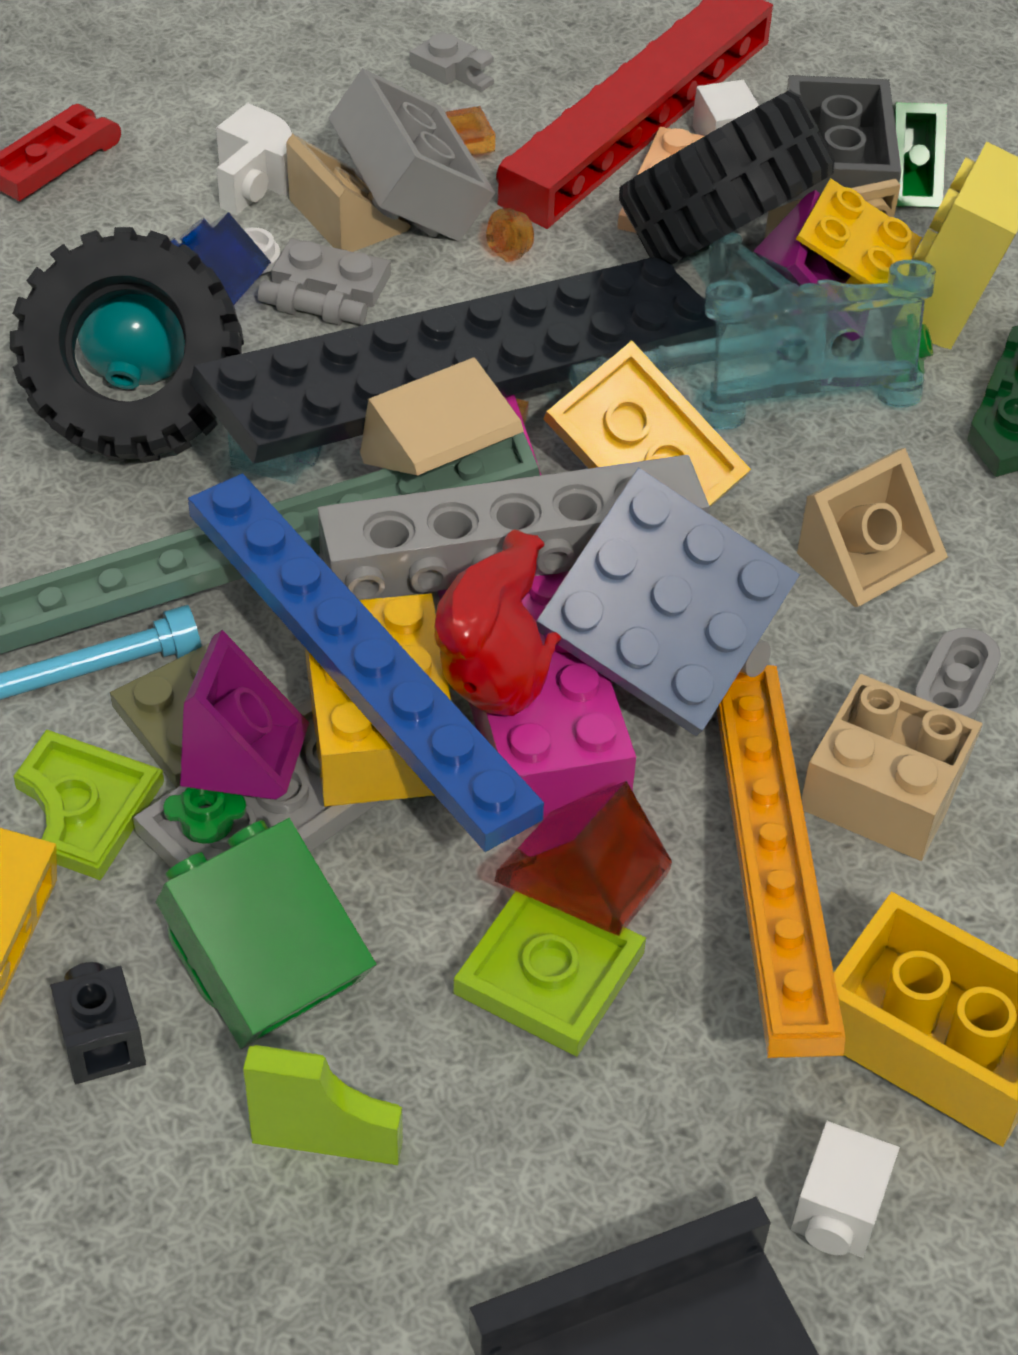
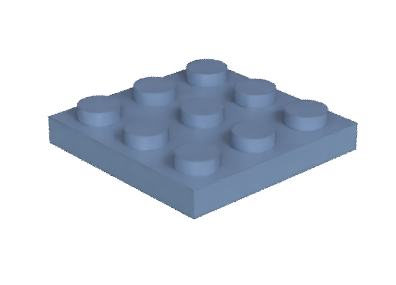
(667, 601)

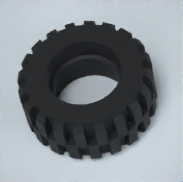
(727, 178)
(71, 292)

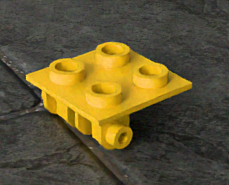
(856, 235)

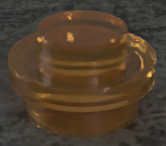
(509, 234)

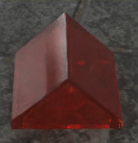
(591, 860)

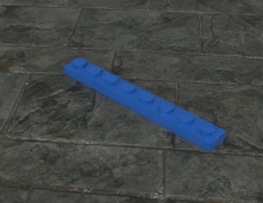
(368, 664)

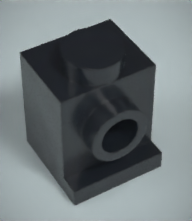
(97, 1022)

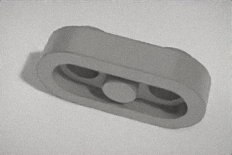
(949, 680)

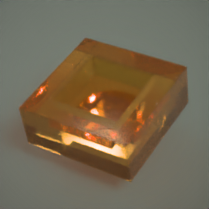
(473, 129)

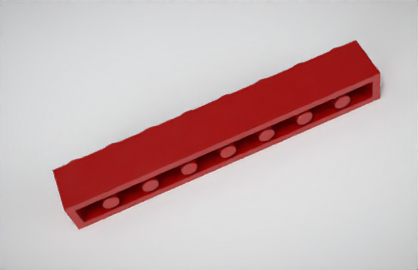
(629, 107)

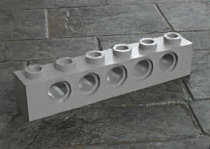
(432, 536)

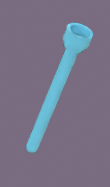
(170, 636)

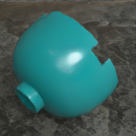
(132, 341)

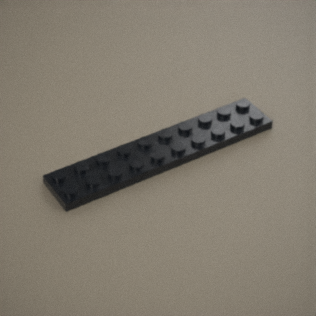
(522, 338)

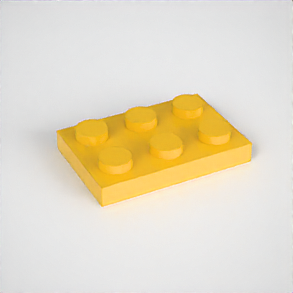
(638, 415)

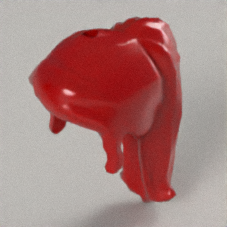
(488, 635)

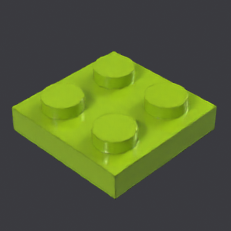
(548, 971)

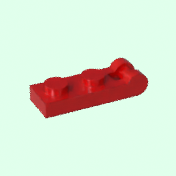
(54, 149)

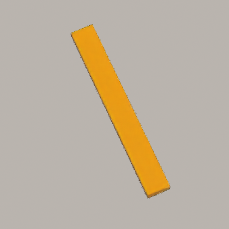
(778, 874)

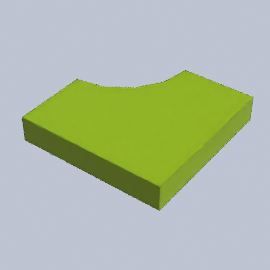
(86, 799)
(307, 1108)

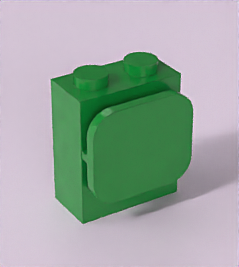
(261, 930)

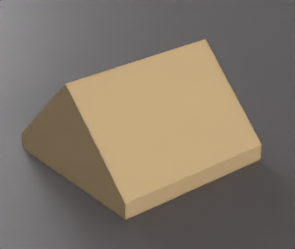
(336, 199)
(436, 420)
(870, 530)

